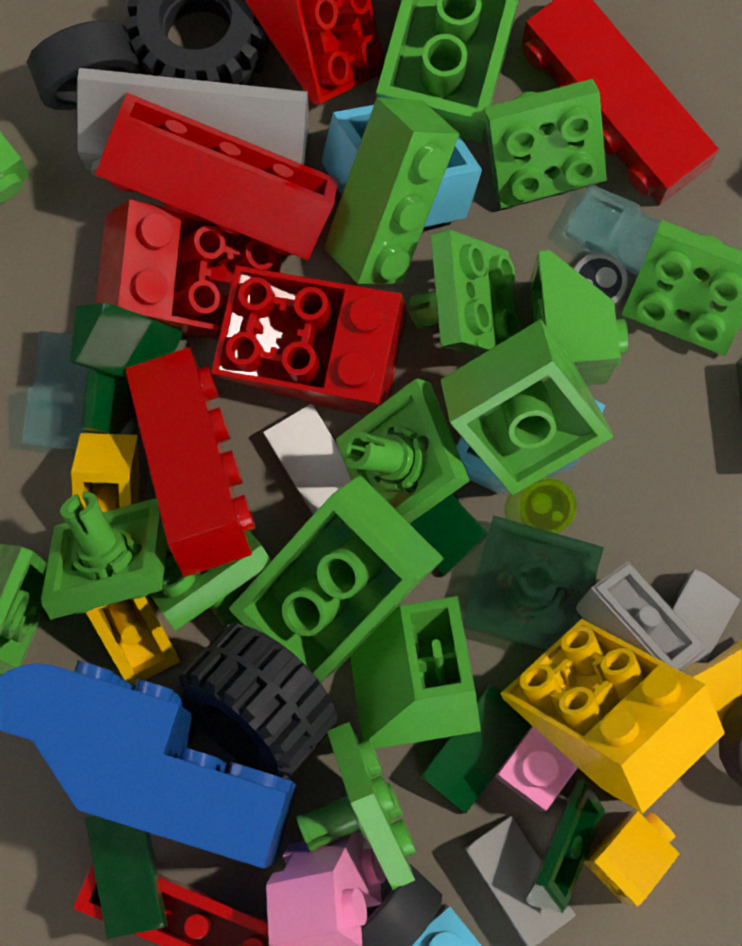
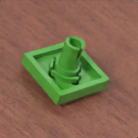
(541, 135)
(696, 278)
(471, 294)
(401, 459)
(103, 556)
(214, 588)
(367, 807)

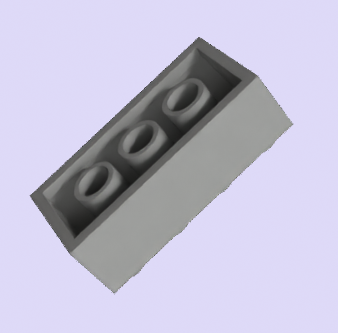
(255, 114)

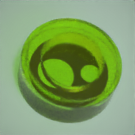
(548, 505)

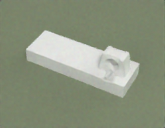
(309, 456)

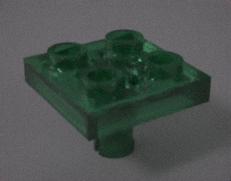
(533, 584)

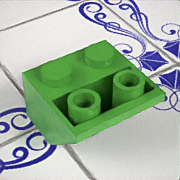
(415, 677)

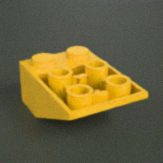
(617, 713)

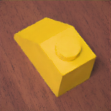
(108, 469)
(134, 638)
(633, 856)

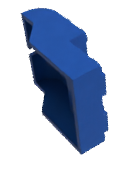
(133, 764)

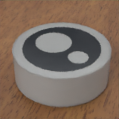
(604, 273)

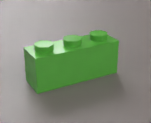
(390, 190)

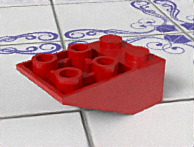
(324, 42)
(174, 266)
(311, 339)

